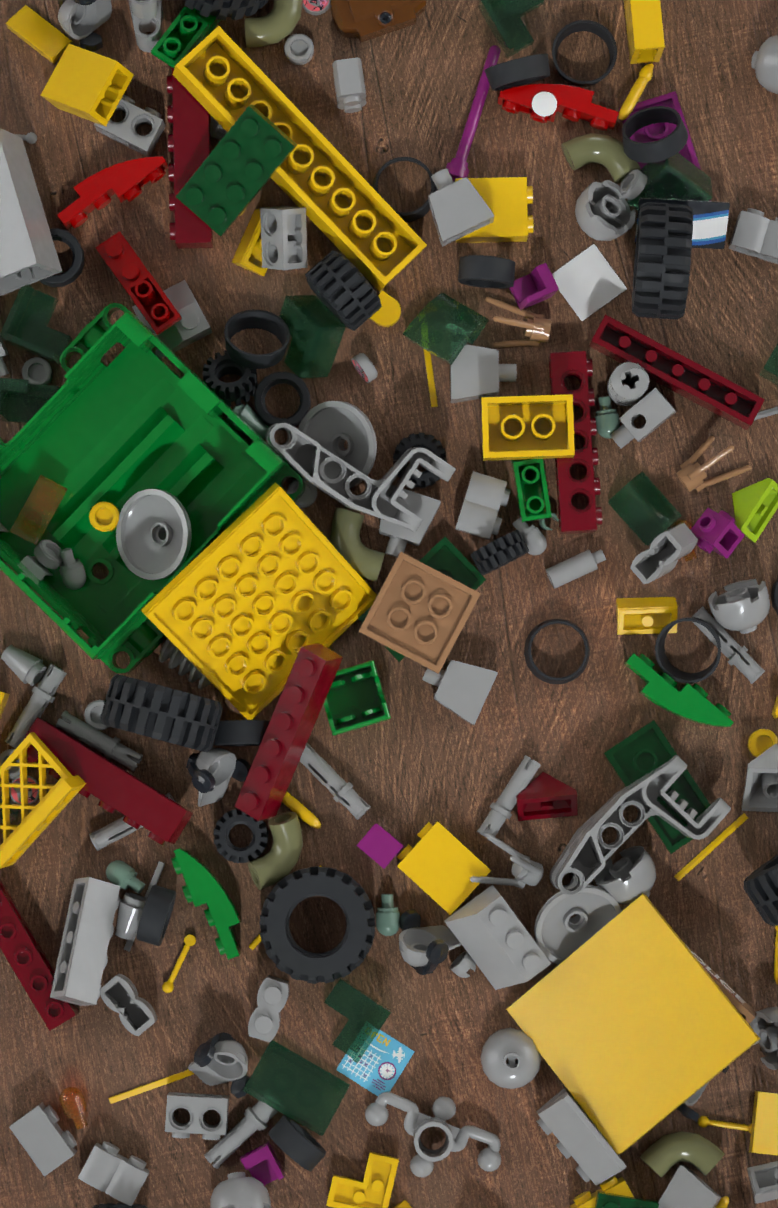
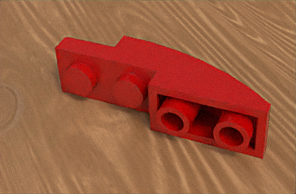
(571, 102)
(120, 179)
(138, 283)

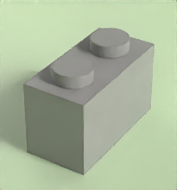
(44, 1138)

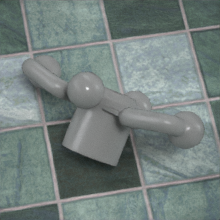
(456, 1138)

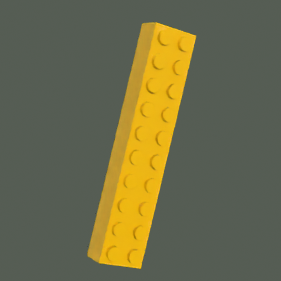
(314, 172)

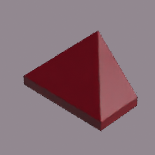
(546, 799)

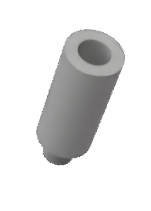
(574, 567)

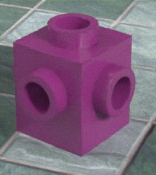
(713, 528)

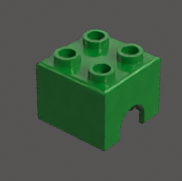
(355, 699)

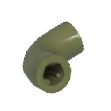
(275, 25)
(599, 149)
(347, 541)
(283, 854)
(682, 1147)

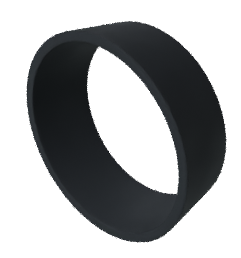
(589, 26)
(518, 72)
(656, 150)
(423, 210)
(258, 320)
(531, 665)
(672, 671)

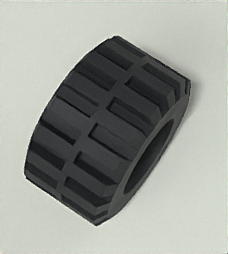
(343, 290)

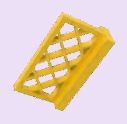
(45, 811)

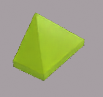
(755, 507)

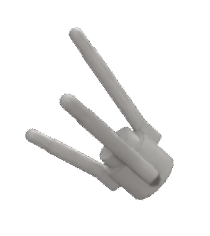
(523, 869)

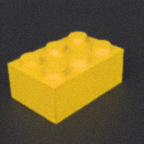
(527, 427)

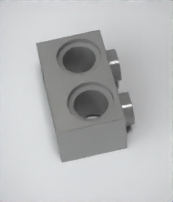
(126, 130)
(283, 237)
(197, 1105)

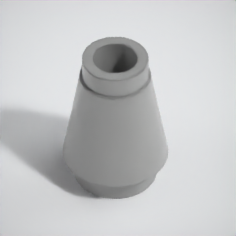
(24, 665)
(129, 915)

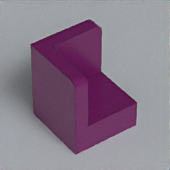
(534, 287)
(380, 845)
(263, 1164)

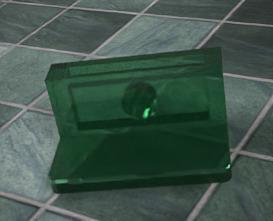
(644, 508)

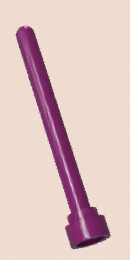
(459, 167)

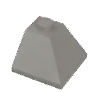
(191, 326)
(762, 783)

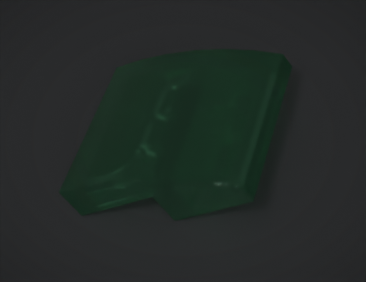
(445, 327)

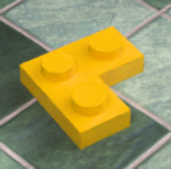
(372, 1191)

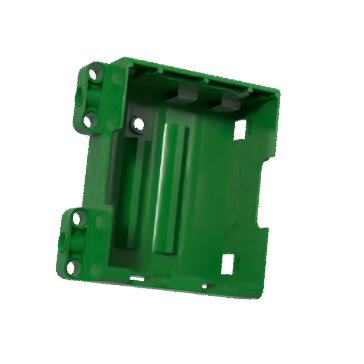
(104, 442)

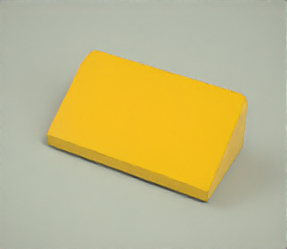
(38, 33)
(249, 250)
(645, 615)
(764, 1124)

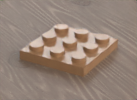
(419, 612)

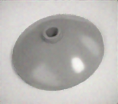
(332, 425)
(153, 534)
(561, 935)

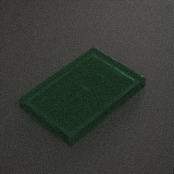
(296, 1087)

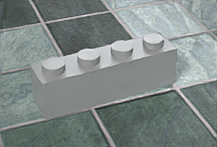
(85, 941)

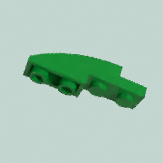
(183, 36)
(531, 489)
(686, 703)
(205, 888)

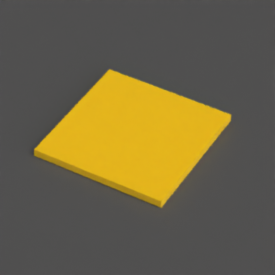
(258, 600)
(632, 1024)

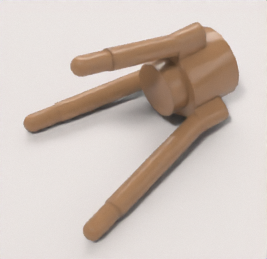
(535, 327)
(693, 475)

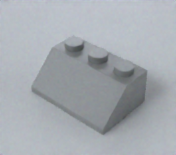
(497, 940)
(579, 1138)

